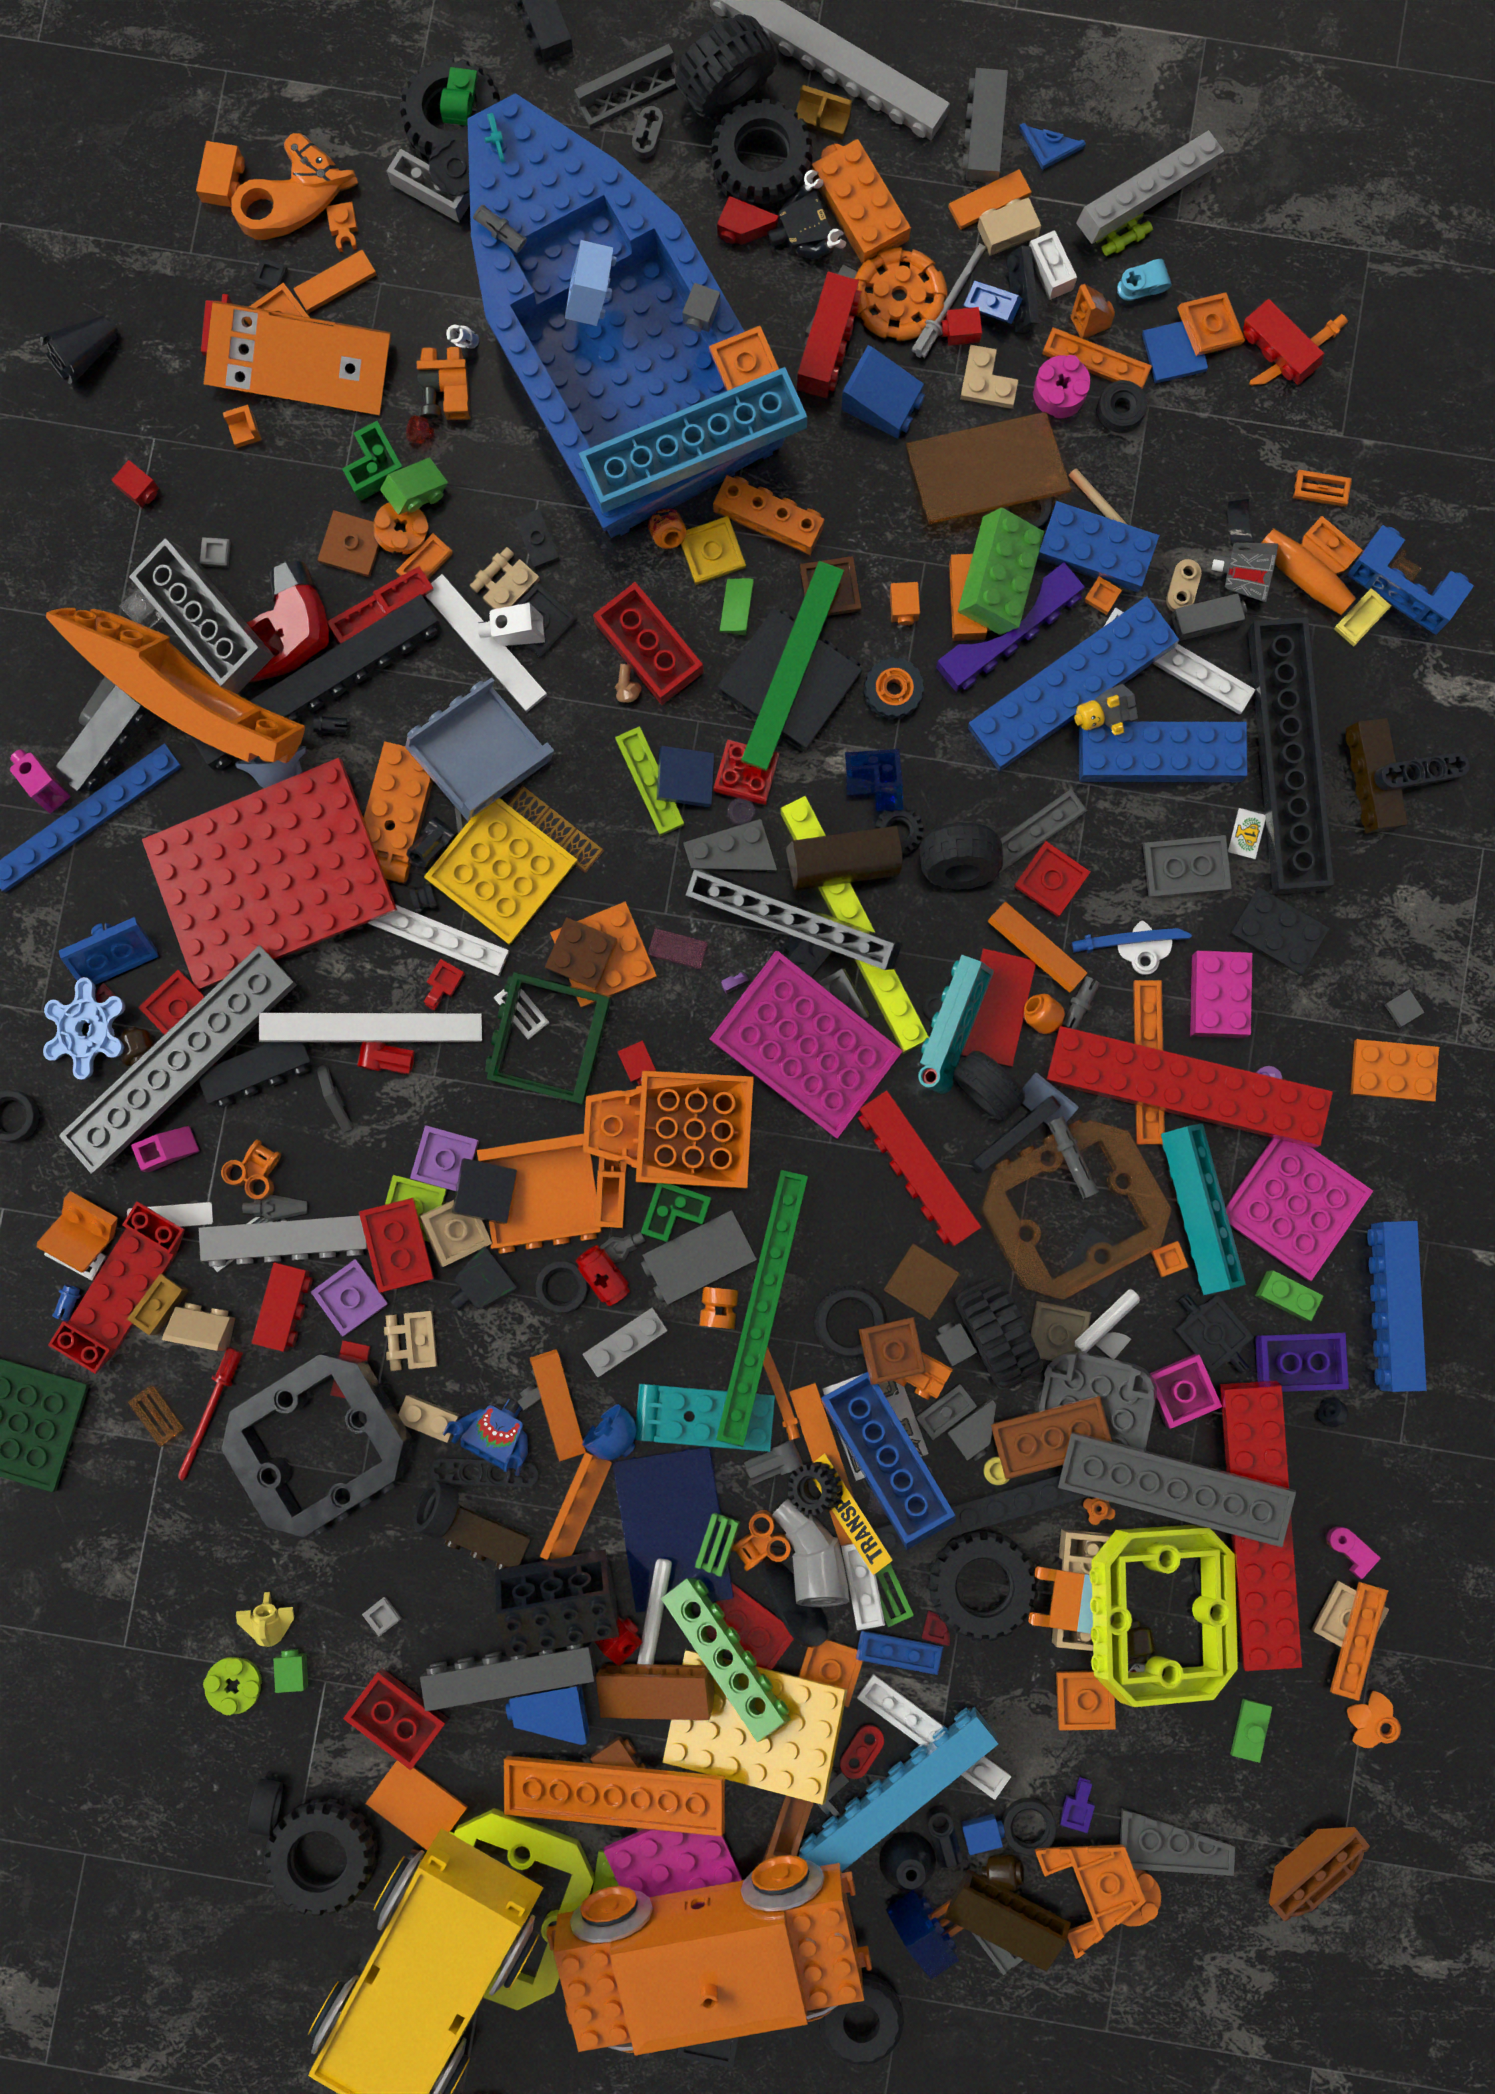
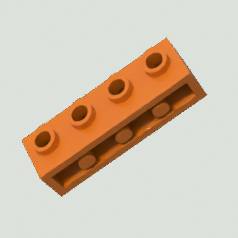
(769, 514)

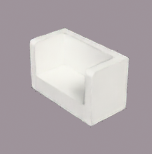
(1052, 265)

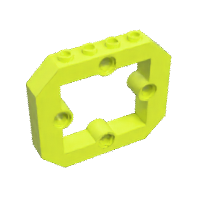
(1218, 1629)
(547, 1848)

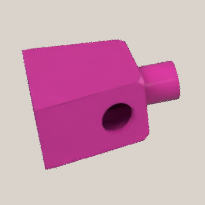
(38, 780)

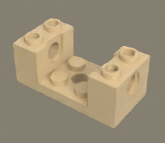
(1076, 1552)

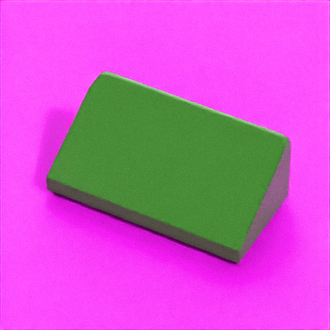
(737, 606)

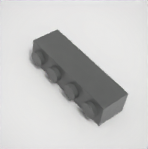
(986, 125)

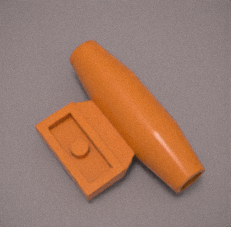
(1317, 562)

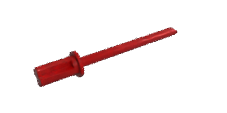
(223, 1377)

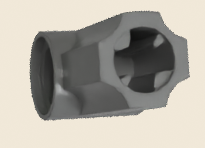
(779, 1460)

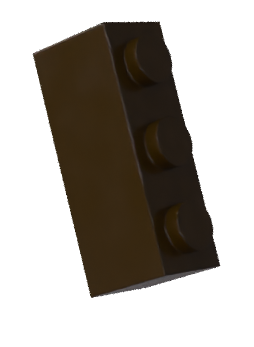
(487, 1538)

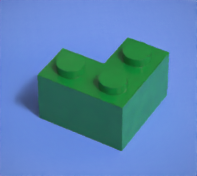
(370, 472)
(669, 1204)

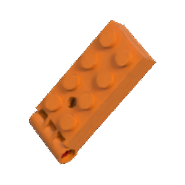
(399, 798)

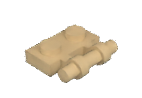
(511, 586)
(419, 1340)

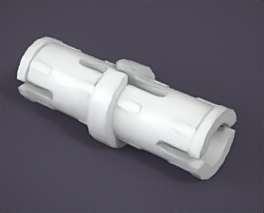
(460, 339)

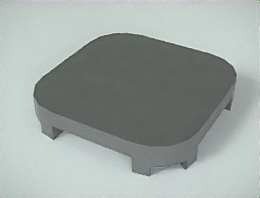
(1124, 1390)

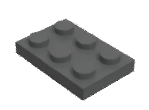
(1187, 866)

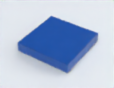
(1172, 353)

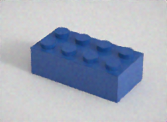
(1098, 546)

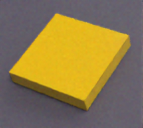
(712, 550)

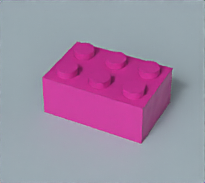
(1221, 994)

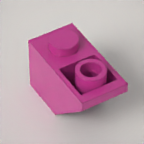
(164, 1148)

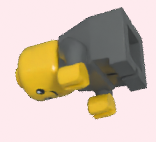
(1108, 709)

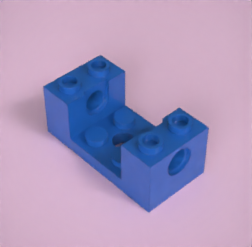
(1411, 599)

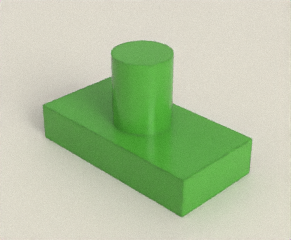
(1251, 1730)

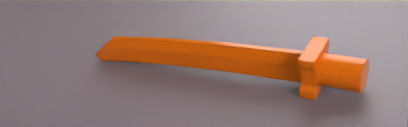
(1331, 328)
(781, 1397)

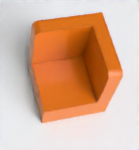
(242, 426)

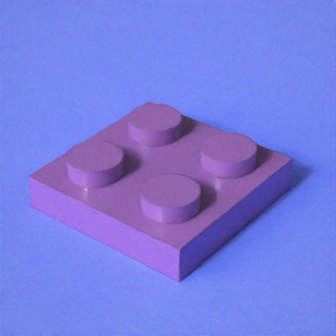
(441, 1157)
(349, 1297)

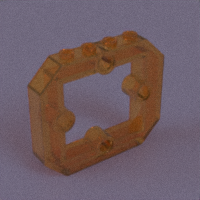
(1142, 1192)

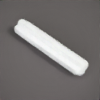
(1107, 1321)

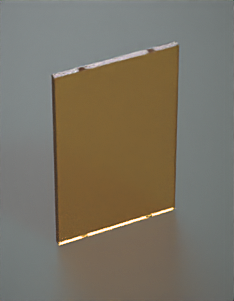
(987, 467)

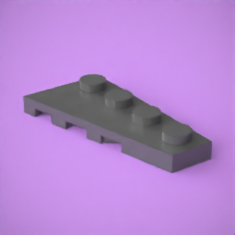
(1172, 1848)

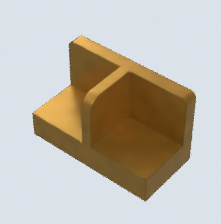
(824, 111)
(157, 1305)

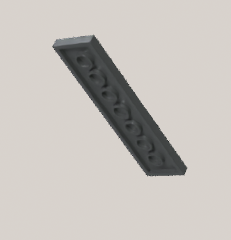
(1177, 1489)

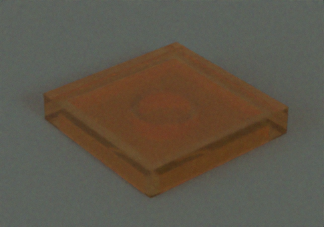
(921, 1281)

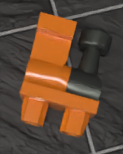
(447, 377)

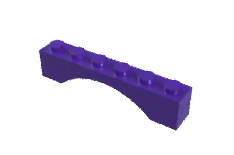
(968, 660)

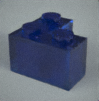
(876, 773)
(923, 1934)

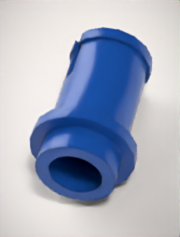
(67, 1301)

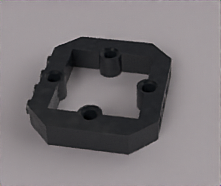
(253, 1464)

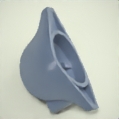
(271, 773)

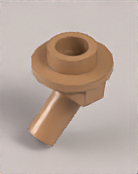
(626, 690)

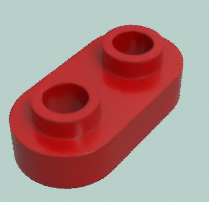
(862, 1751)

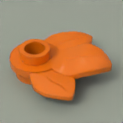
(1369, 1720)

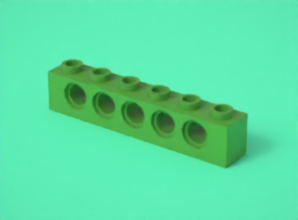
(711, 1652)

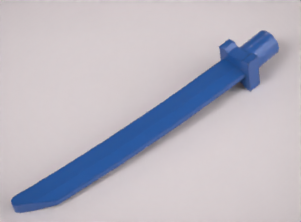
(1128, 938)

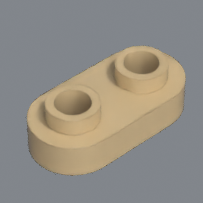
(1183, 584)

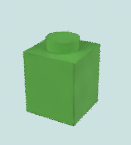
(290, 1671)

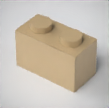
(1008, 225)
(427, 1417)

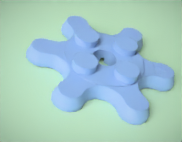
(70, 1024)

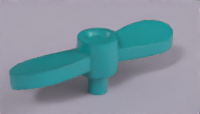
(495, 137)

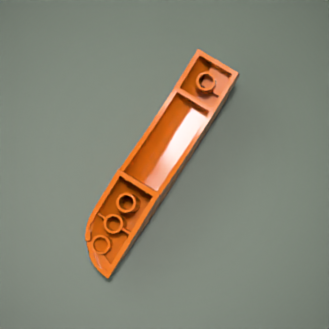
(174, 687)

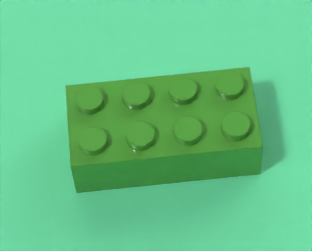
(1001, 571)

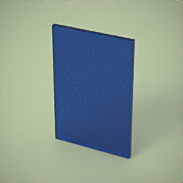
(666, 1516)

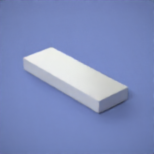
(863, 1590)

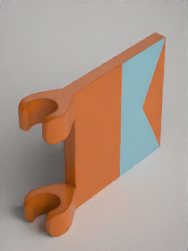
(1069, 1602)

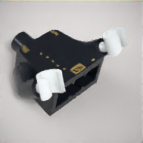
(805, 224)

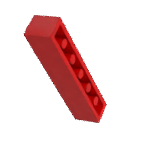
(919, 1169)

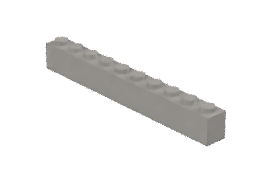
(843, 64)

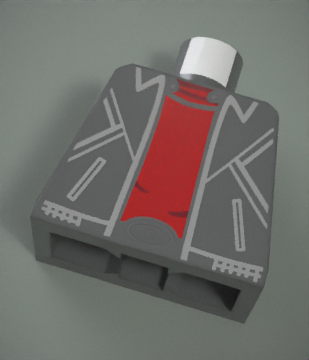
(1248, 568)

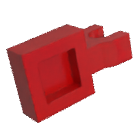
(444, 980)

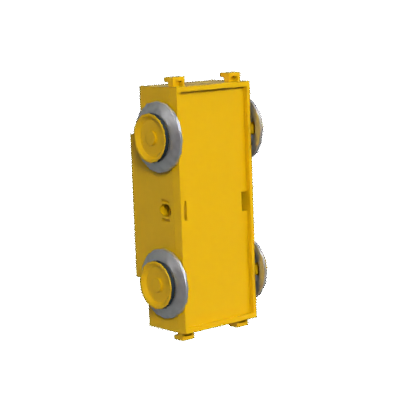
(426, 1973)

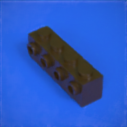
(1370, 749)

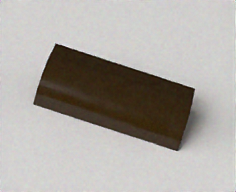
(845, 858)
(1008, 1920)

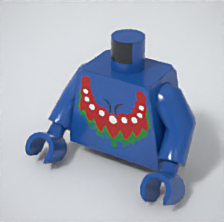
(493, 1435)

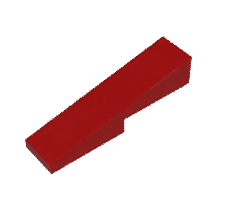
(379, 605)

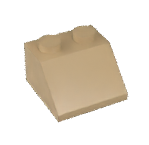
(200, 1328)

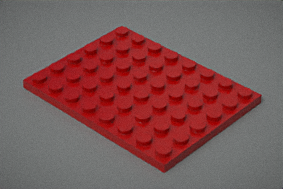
(269, 873)

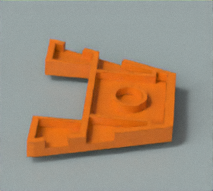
(1106, 1883)

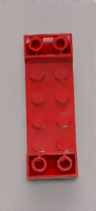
(126, 1276)

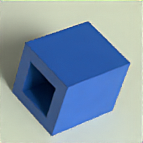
(983, 1834)

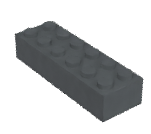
(201, 616)
(503, 1677)

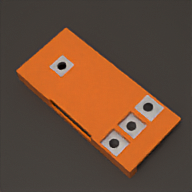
(297, 358)

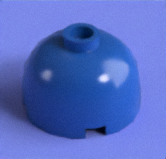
(612, 1436)

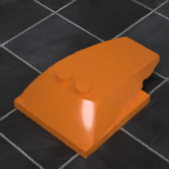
(676, 1128)

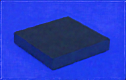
(685, 776)

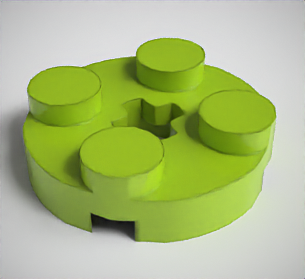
(216, 1684)

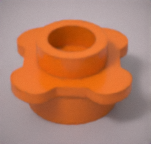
(1095, 1516)

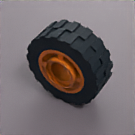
(897, 672)

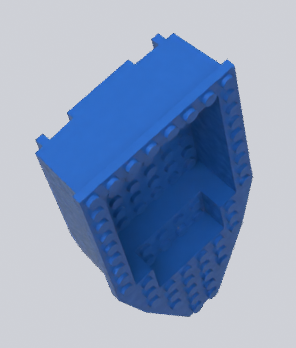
(637, 359)

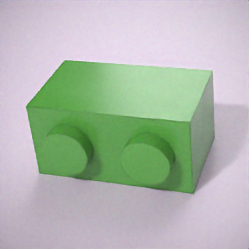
(414, 486)
(1289, 1295)

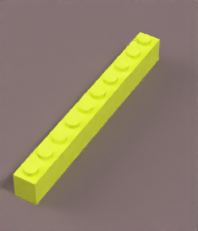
(846, 907)

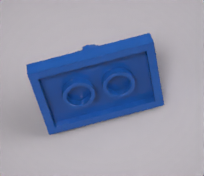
(109, 951)

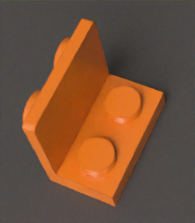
(79, 1233)

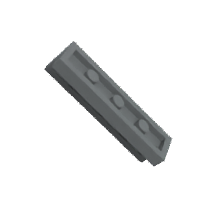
(621, 79)

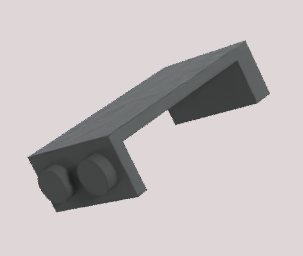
(698, 1258)

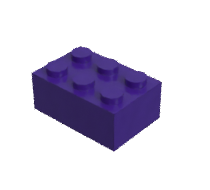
(1303, 1361)

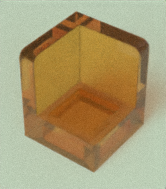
(1408, 568)

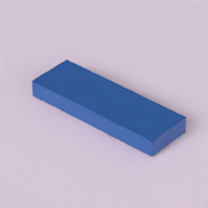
(899, 1652)

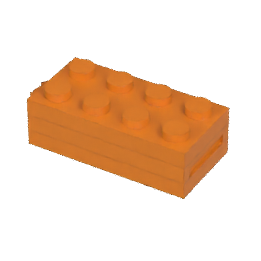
(860, 200)

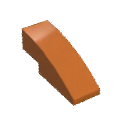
(610, 1193)

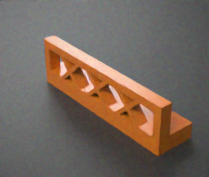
(576, 1507)

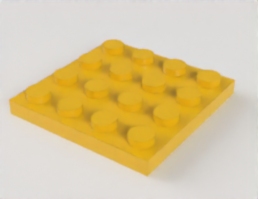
(501, 869)

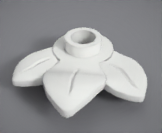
(1153, 950)

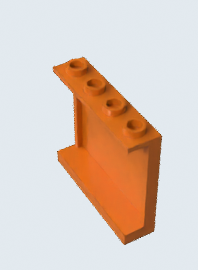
(550, 1193)

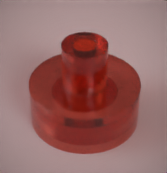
(418, 429)

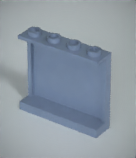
(477, 749)

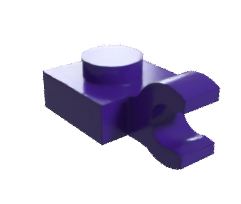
(1078, 1810)

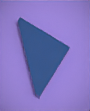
(1049, 146)

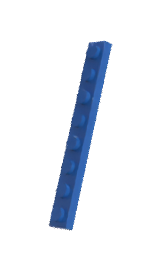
(87, 816)

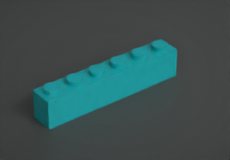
(1203, 1209)

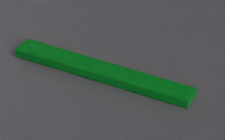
(792, 666)

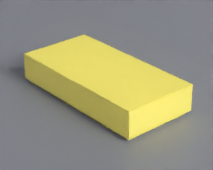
(1362, 617)

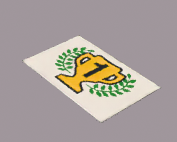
(1247, 833)

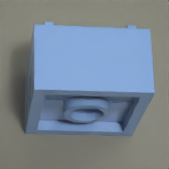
(590, 283)

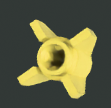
(266, 1623)

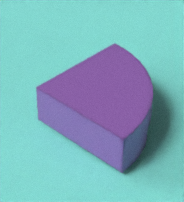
(732, 983)

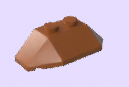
(1315, 1870)

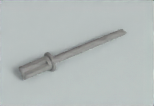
(934, 328)

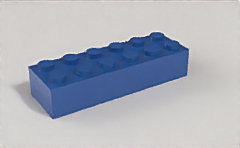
(1164, 752)
(1397, 1306)
(888, 1460)

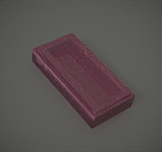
(677, 948)

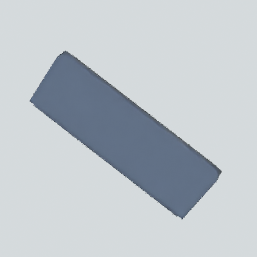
(1039, 1089)

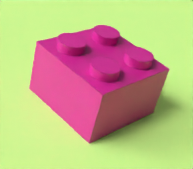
(1184, 1391)

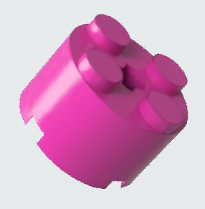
(1065, 372)

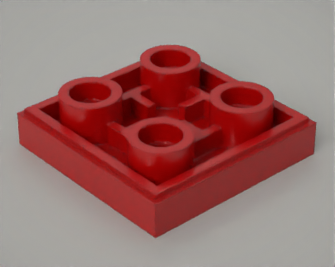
(741, 779)

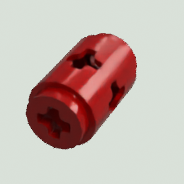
(608, 1289)

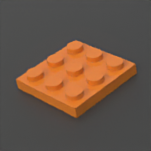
(628, 961)

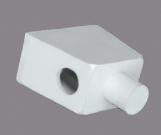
(514, 625)

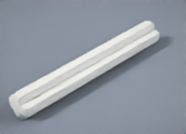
(654, 1611)

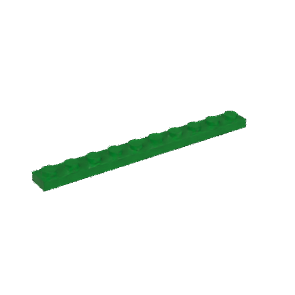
(761, 1308)

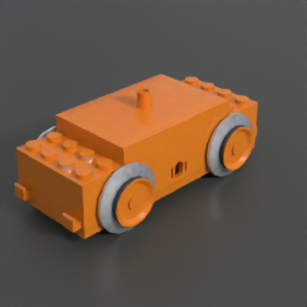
(688, 1973)

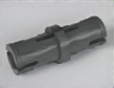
(500, 228)
(1081, 1003)

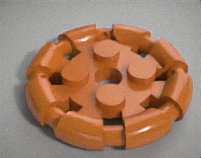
(903, 279)

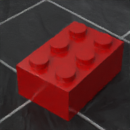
(395, 1718)

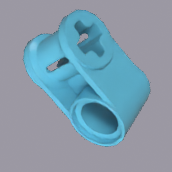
(1148, 280)

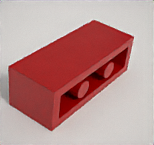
(1282, 342)
(282, 1307)

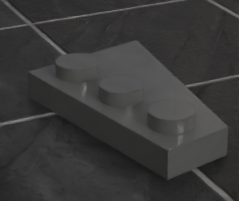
(732, 849)

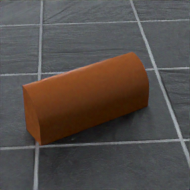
(655, 1691)

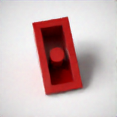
(744, 222)

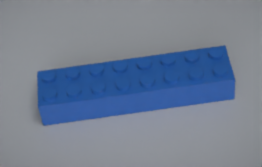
(1079, 676)

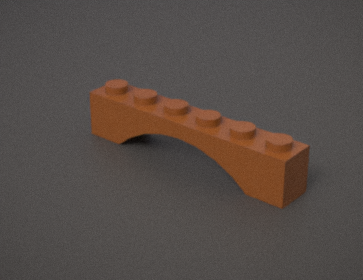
(789, 1827)

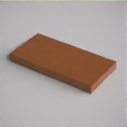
(1042, 1437)

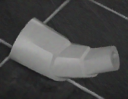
(816, 1561)

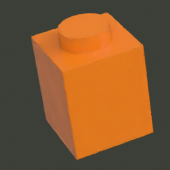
(904, 603)

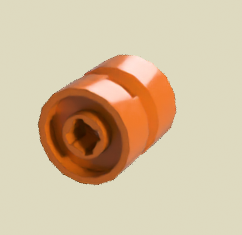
(721, 1298)

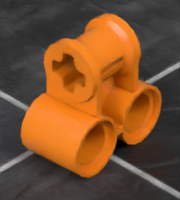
(253, 1169)
(759, 1543)

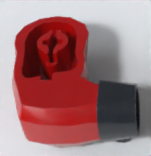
(297, 623)

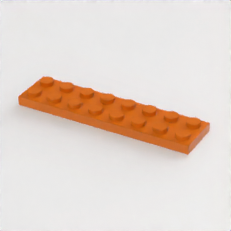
(614, 1795)

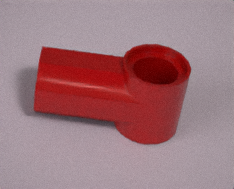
(379, 1056)

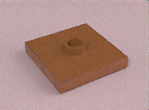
(349, 544)
(892, 1351)

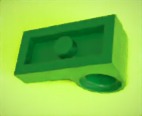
(458, 96)

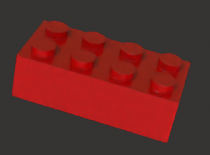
(826, 339)
(648, 643)

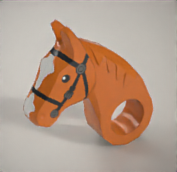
(295, 201)

